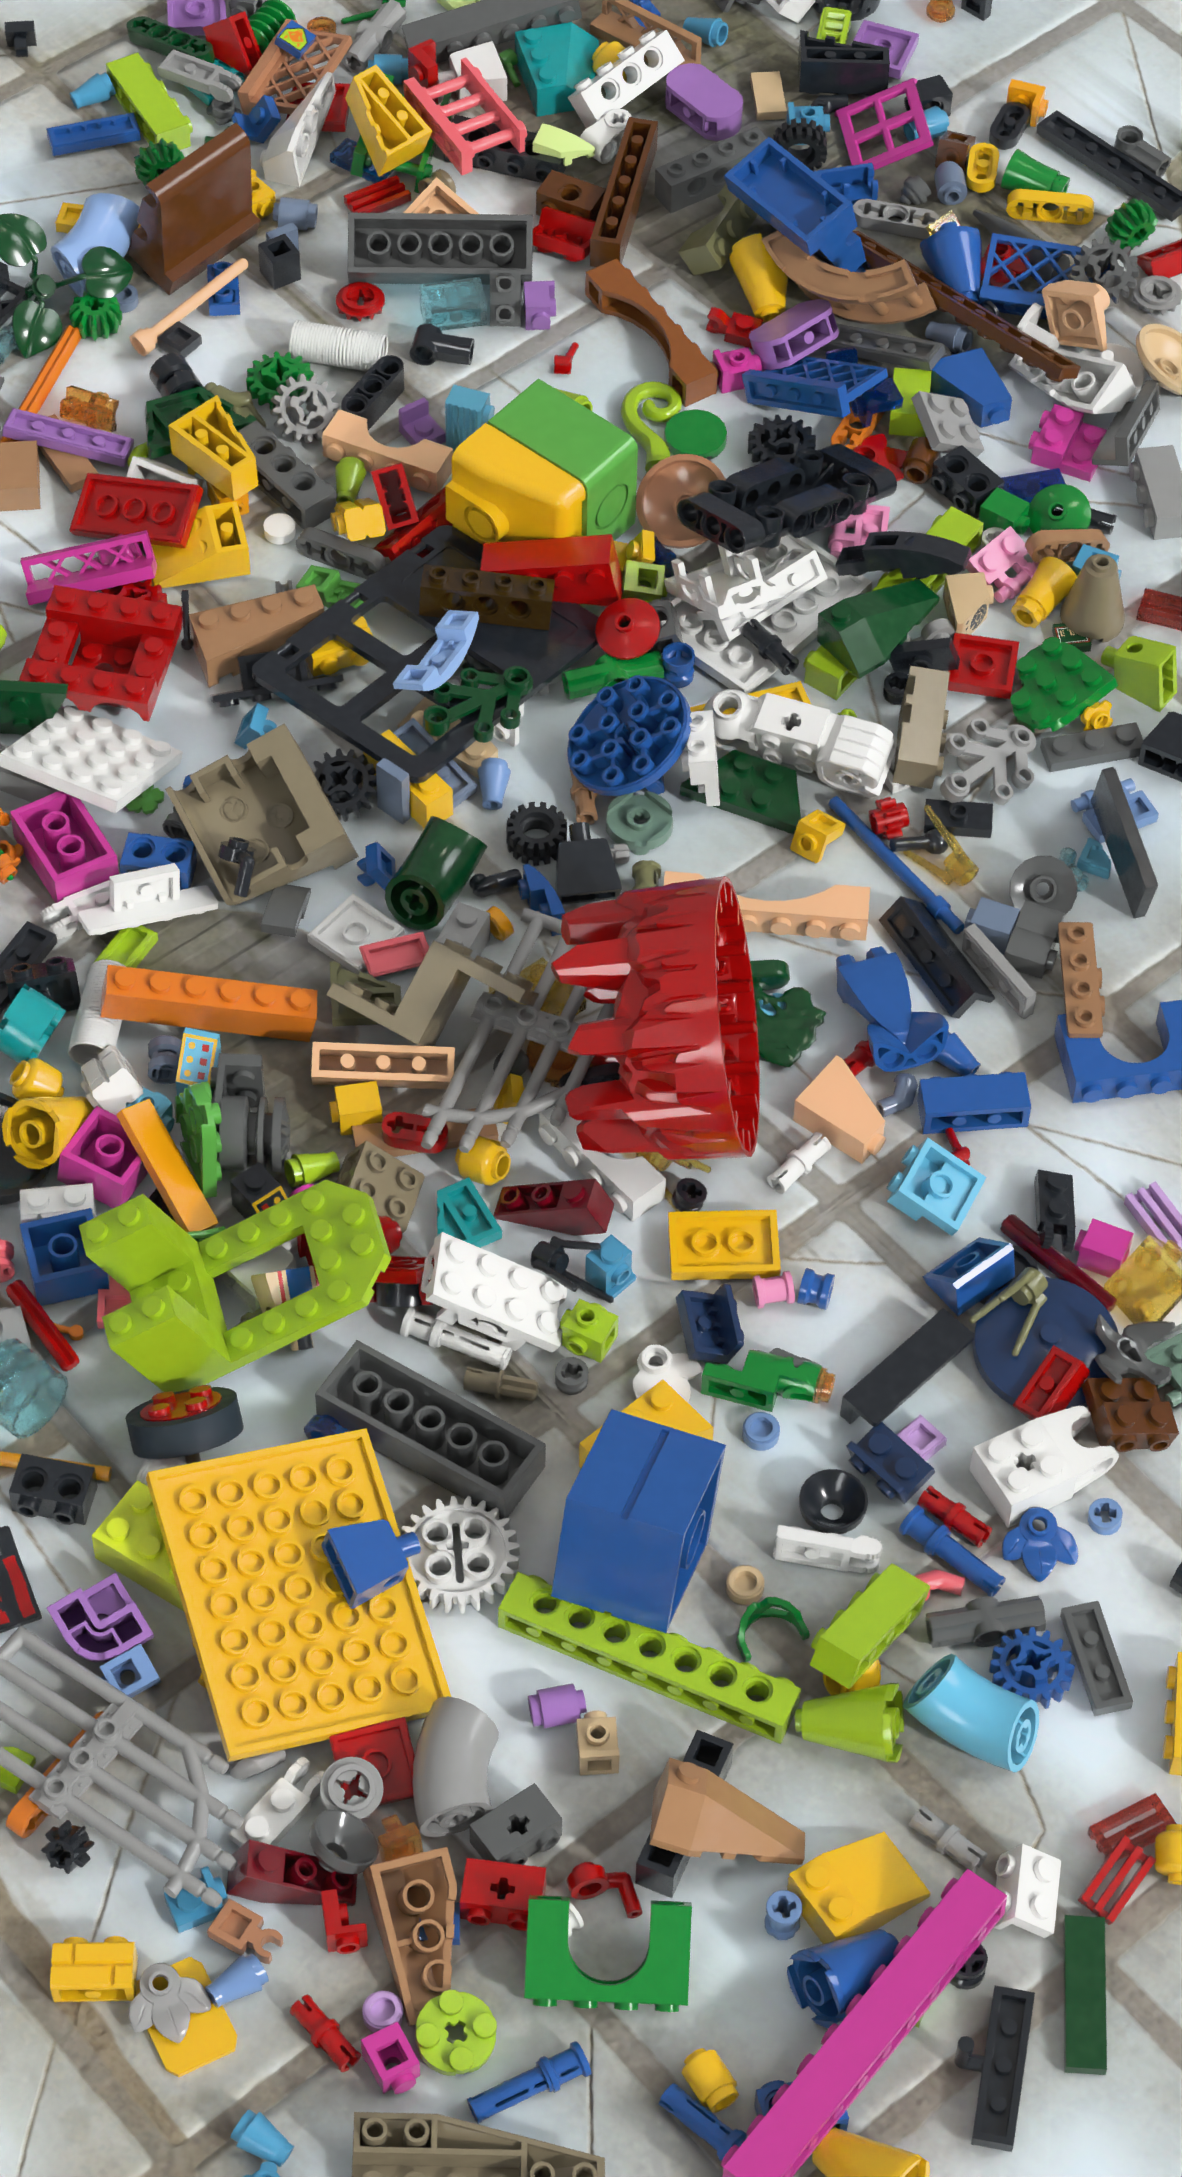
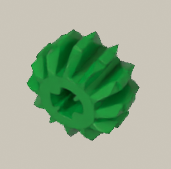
(156, 160)
(1131, 223)
(95, 316)

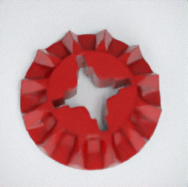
(349, 296)

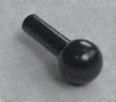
(931, 841)

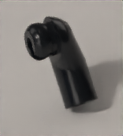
(488, 885)

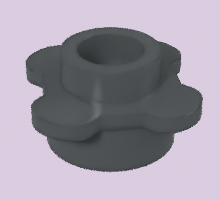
(222, 111)

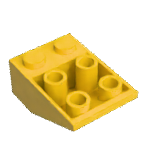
(213, 550)

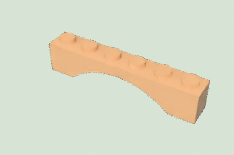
(833, 913)

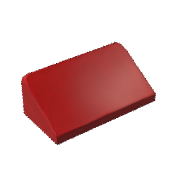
(1162, 261)
(1052, 1385)

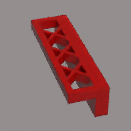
(430, 516)

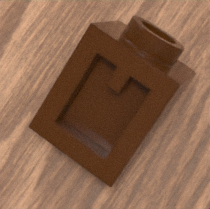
(954, 147)

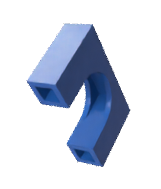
(1098, 1075)

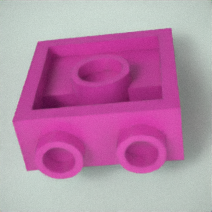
(1066, 443)

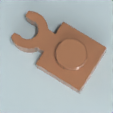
(241, 1928)

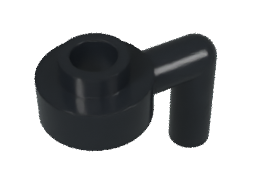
(238, 851)

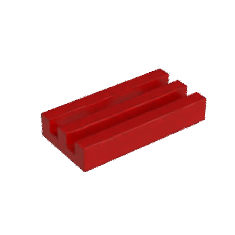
(375, 195)
(1135, 1854)

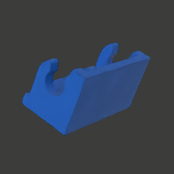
(852, 181)

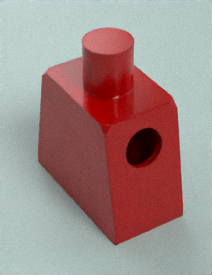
(395, 496)

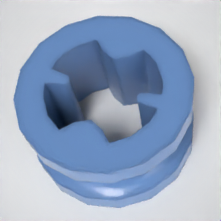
(1114, 1512)

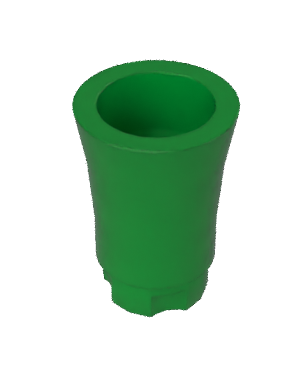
(1031, 174)

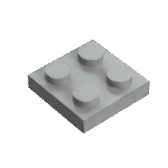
(947, 422)

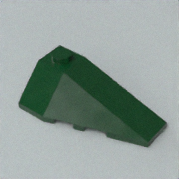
(870, 625)

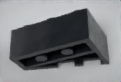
(841, 68)

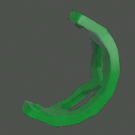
(762, 1610)

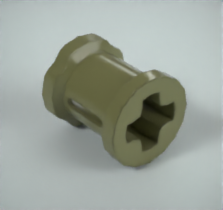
(646, 874)

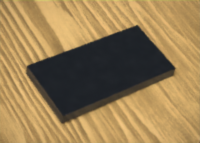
(1124, 842)

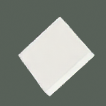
(351, 926)

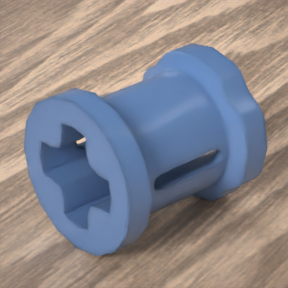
(789, 1904)

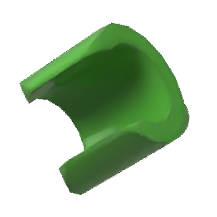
(509, 59)

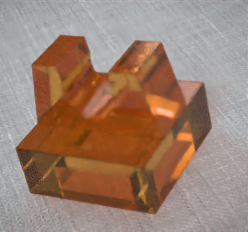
(399, 1840)

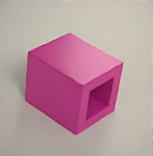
(1103, 1248)

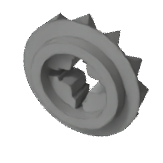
(1163, 287)
(345, 1771)

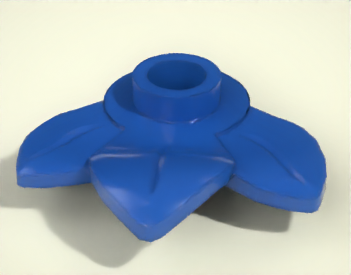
(1039, 1548)

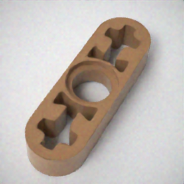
(1051, 543)

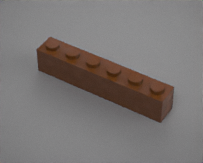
(624, 191)

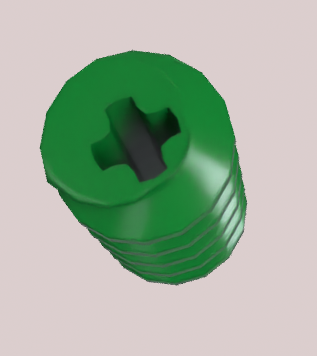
(268, 20)

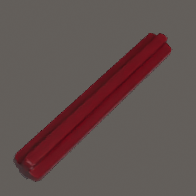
(1054, 1260)

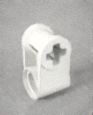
(607, 134)

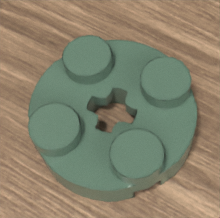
(639, 837)

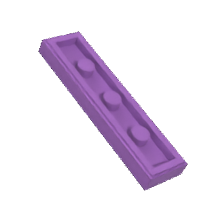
(68, 437)

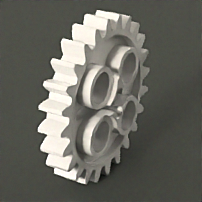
(493, 1551)

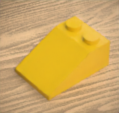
(856, 1888)

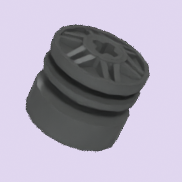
(253, 1133)

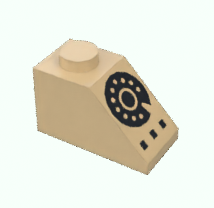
(967, 600)

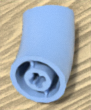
(105, 222)

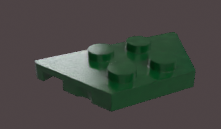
(167, 409)
(28, 704)
(754, 790)

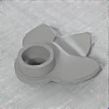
(167, 2008)

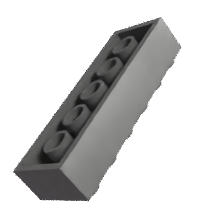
(437, 247)
(432, 1429)

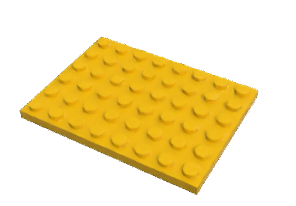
(264, 1605)

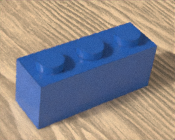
(974, 1102)

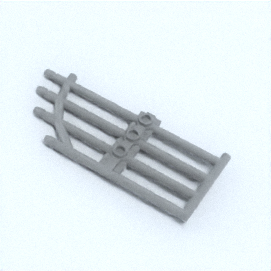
(524, 1023)
(94, 1752)

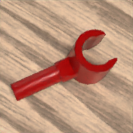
(562, 363)
(960, 1152)

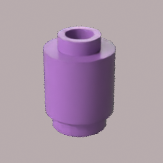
(556, 1706)

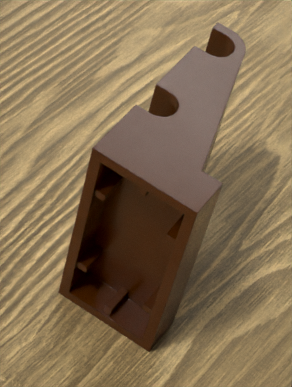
(196, 211)

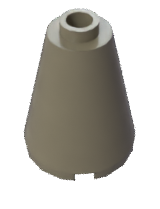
(1095, 600)

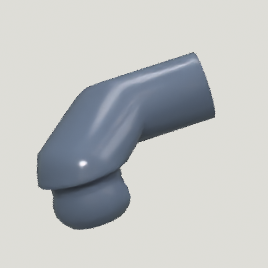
(902, 1097)

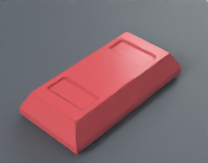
(394, 954)

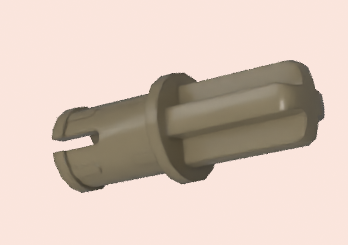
(500, 1384)

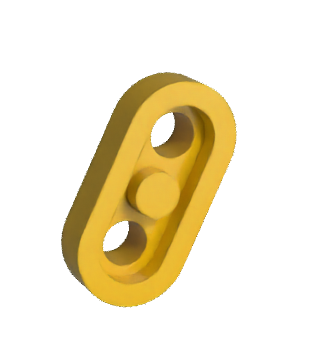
(982, 167)

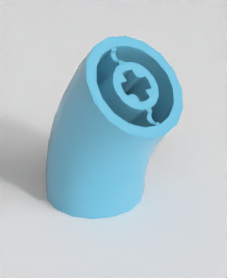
(975, 1714)

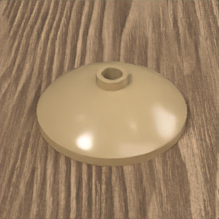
(1161, 355)

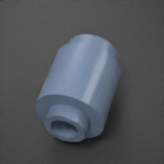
(950, 183)
(298, 211)

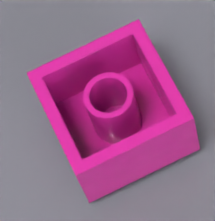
(102, 1156)

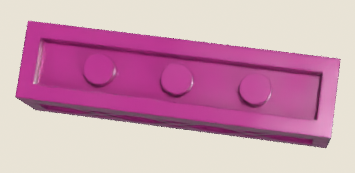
(94, 578)

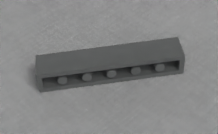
(487, 22)

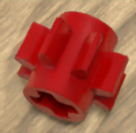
(889, 818)

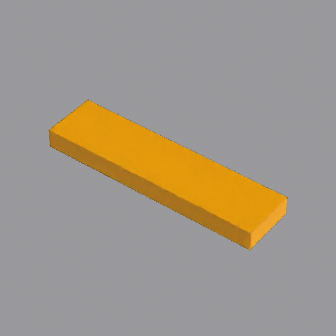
(167, 1167)

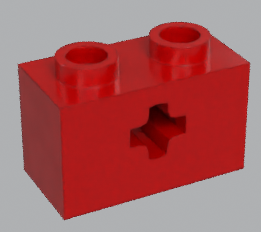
(488, 1880)

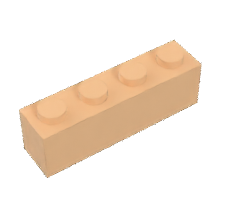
(387, 1064)

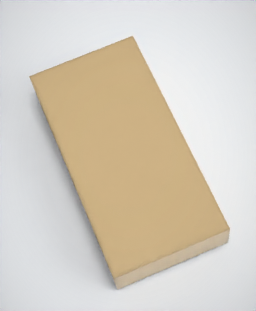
(768, 95)

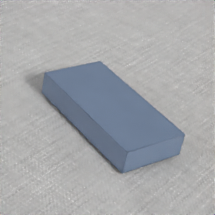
(393, 790)

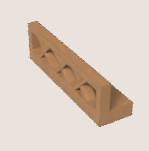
(627, 31)

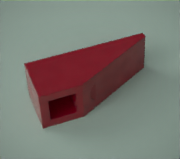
(561, 1207)
(285, 1877)

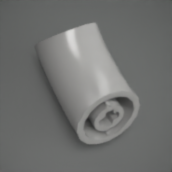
(452, 1767)

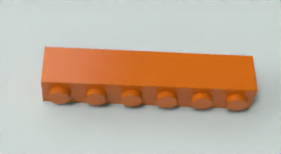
(208, 1003)

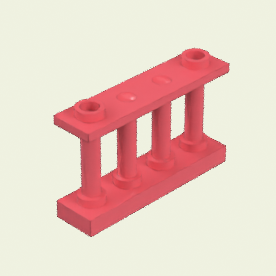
(449, 135)

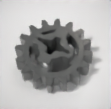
(1098, 258)

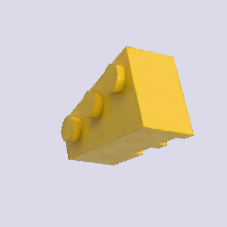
(662, 1406)

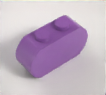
(704, 101)
(794, 334)

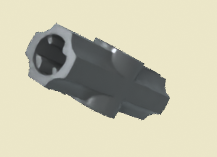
(985, 1621)

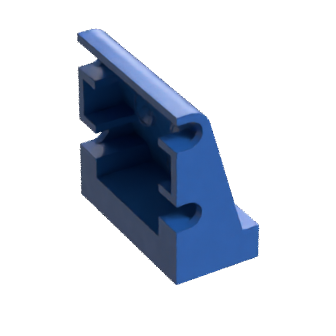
(798, 205)

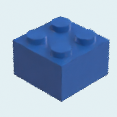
(59, 1260)

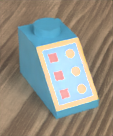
(197, 1057)

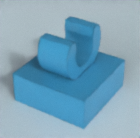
(254, 725)

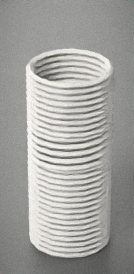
(332, 344)
(90, 1031)

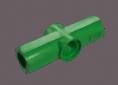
(608, 672)

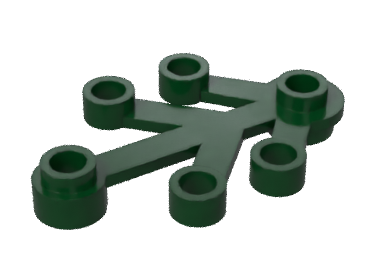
(514, 683)

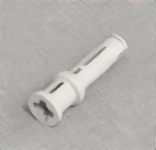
(441, 1333)

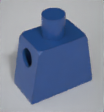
(368, 1558)

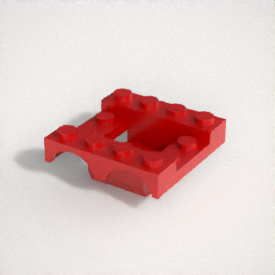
(120, 651)

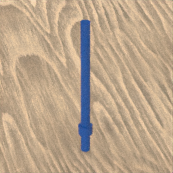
(936, 905)

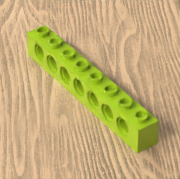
(658, 1673)

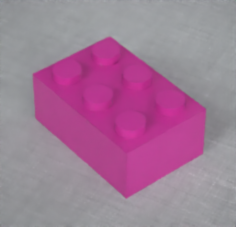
(63, 844)

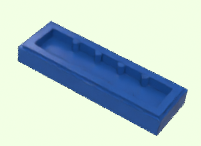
(93, 134)

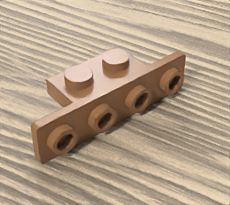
(1081, 980)

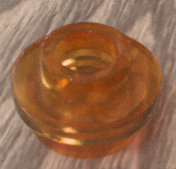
(940, 10)

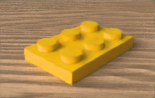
(723, 1244)

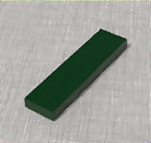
(1084, 1995)

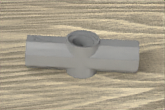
(374, 36)

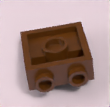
(1129, 1414)

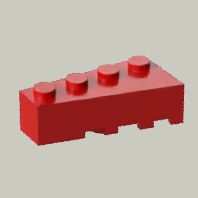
(582, 566)

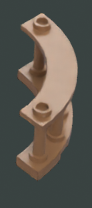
(866, 297)

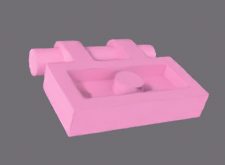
(873, 520)
(998, 557)

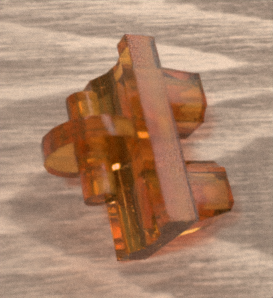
(89, 408)

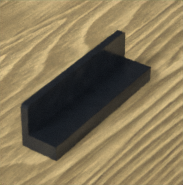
(934, 956)
(906, 1369)

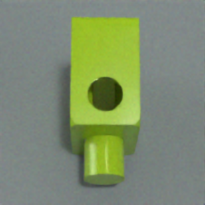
(1144, 670)

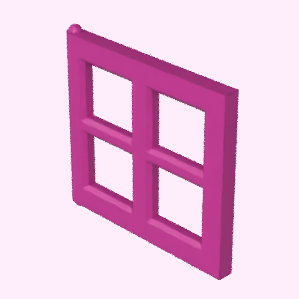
(884, 126)

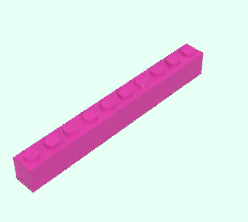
(870, 2031)

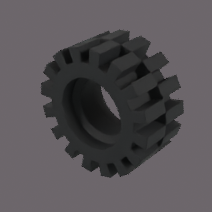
(804, 134)
(535, 818)

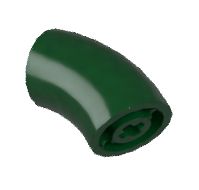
(433, 874)

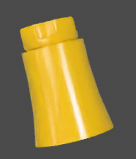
(1043, 592)

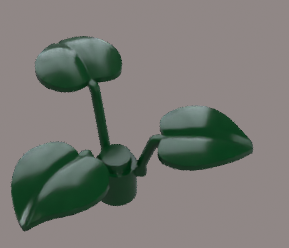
(32, 324)

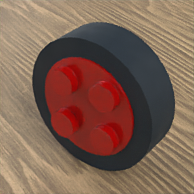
(184, 1423)

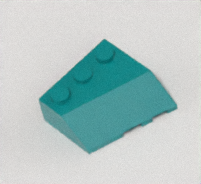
(553, 62)

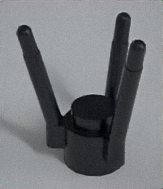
(553, 1261)

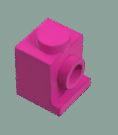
(732, 366)
(388, 2047)

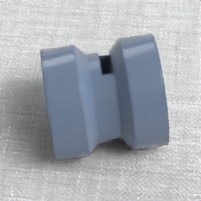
(164, 1057)

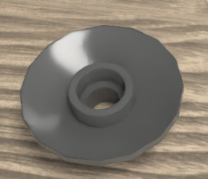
(1045, 869)

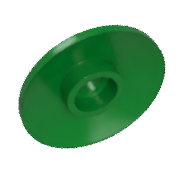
(1073, 501)

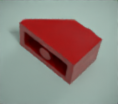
(234, 42)

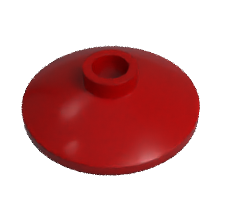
(628, 641)

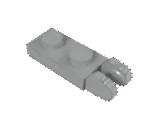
(200, 75)

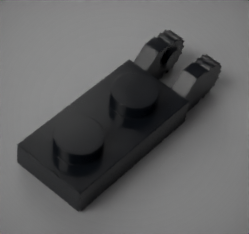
(1055, 1208)

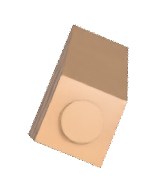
(841, 1112)

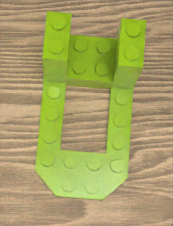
(175, 1318)

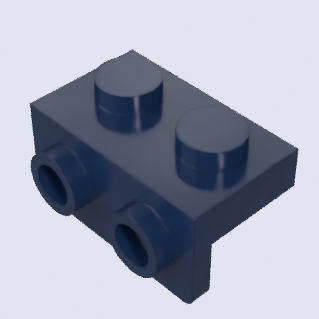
(710, 1324)

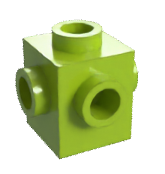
(589, 1330)

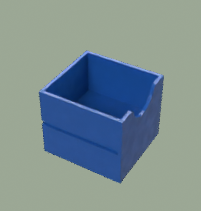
(637, 1520)

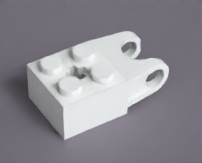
(1038, 1464)

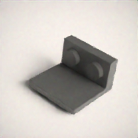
(238, 1077)

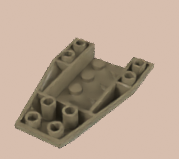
(457, 2148)

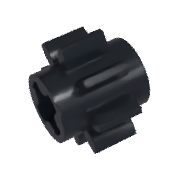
(67, 1846)

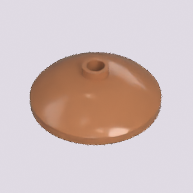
(664, 488)

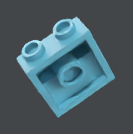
(935, 1186)

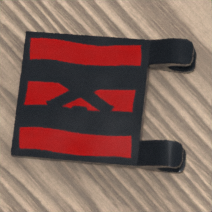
(16, 1595)

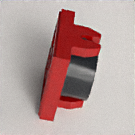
(401, 1283)

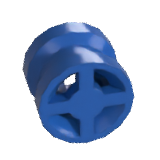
(816, 1289)

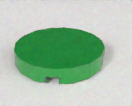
(695, 433)

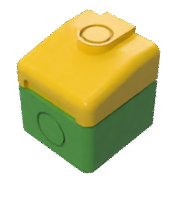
(543, 473)

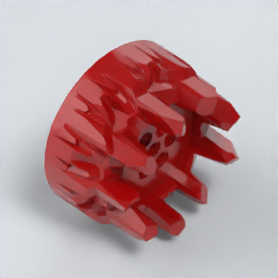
(678, 1025)

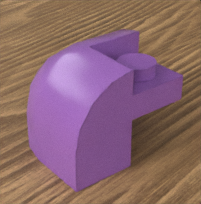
(100, 1621)

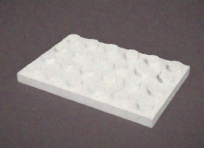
(796, 624)

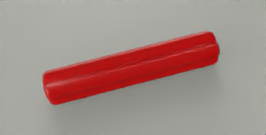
(42, 1325)

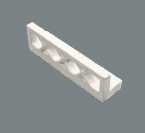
(793, 576)

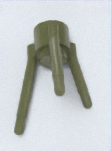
(1024, 1289)

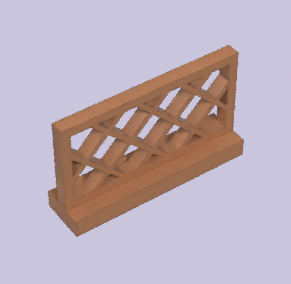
(275, 65)

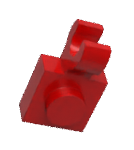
(735, 328)

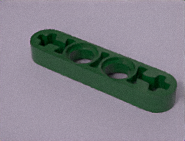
(165, 38)

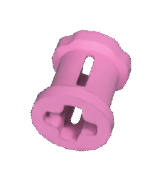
(773, 1289)

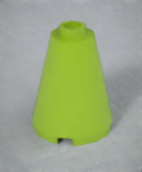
(856, 1721)

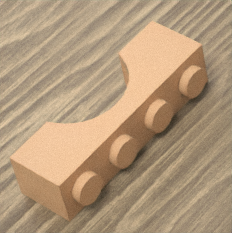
(425, 462)

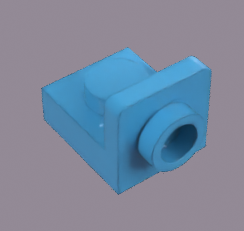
(190, 1911)

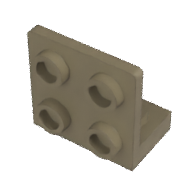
(385, 1179)

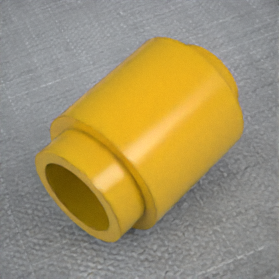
(710, 2079)

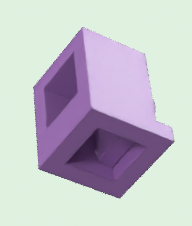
(539, 304)

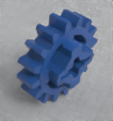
(1034, 1663)

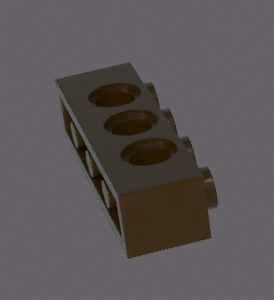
(495, 596)

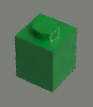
(1005, 510)

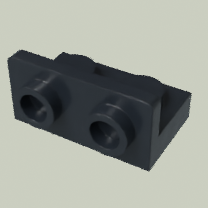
(51, 978)

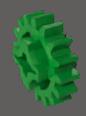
(272, 372)

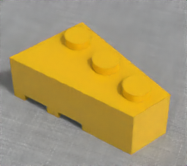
(385, 120)
(214, 449)

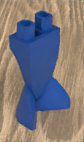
(882, 997)

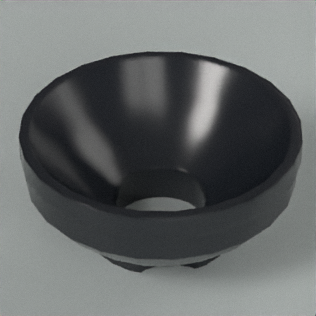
(835, 1488)

